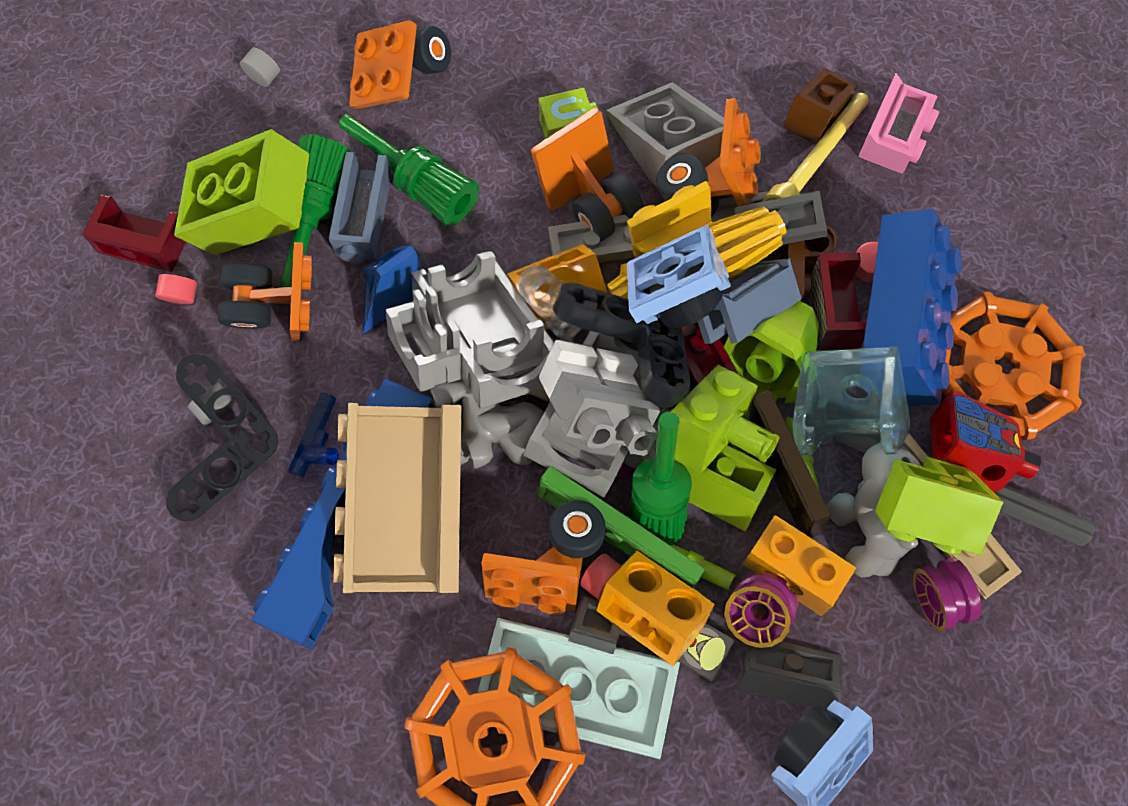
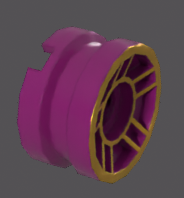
(947, 594)
(744, 615)

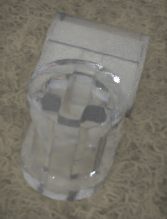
(527, 287)

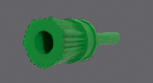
(421, 175)
(320, 194)
(662, 486)

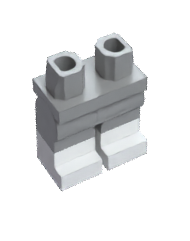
(599, 397)

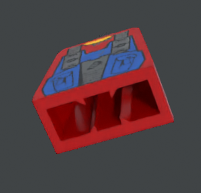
(980, 440)

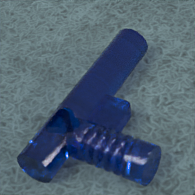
(312, 444)

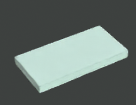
(615, 697)

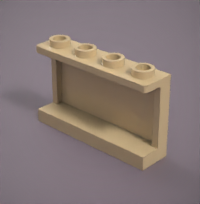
(399, 499)

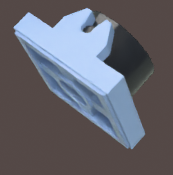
(677, 280)
(823, 753)

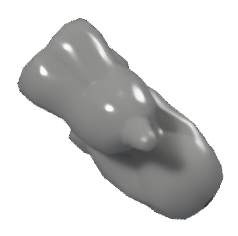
(498, 424)
(881, 549)

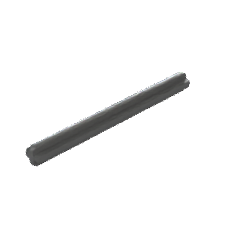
(1015, 502)

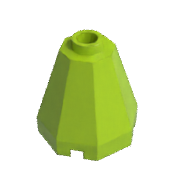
(775, 351)

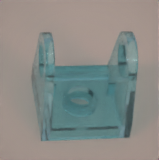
(827, 409)

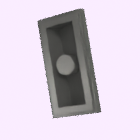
(793, 674)

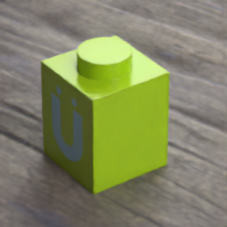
(562, 109)

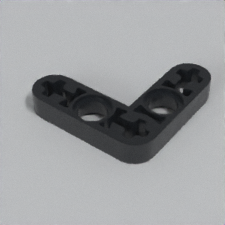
(660, 348)
(233, 448)

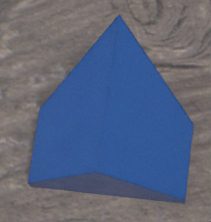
(388, 283)

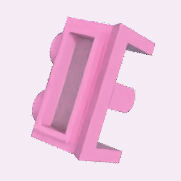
(898, 127)

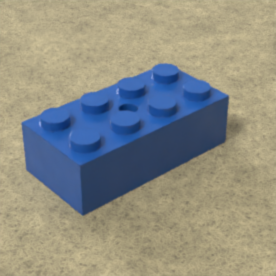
(915, 300)

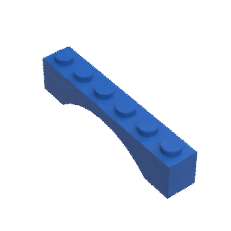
(300, 595)

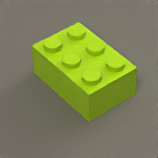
(243, 193)

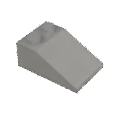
(667, 125)

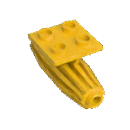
(739, 239)

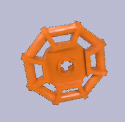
(1025, 351)
(511, 716)

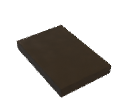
(791, 471)

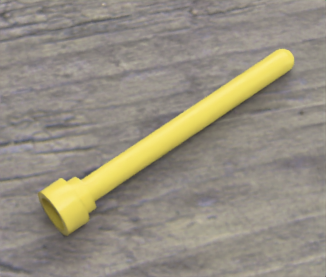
(820, 151)

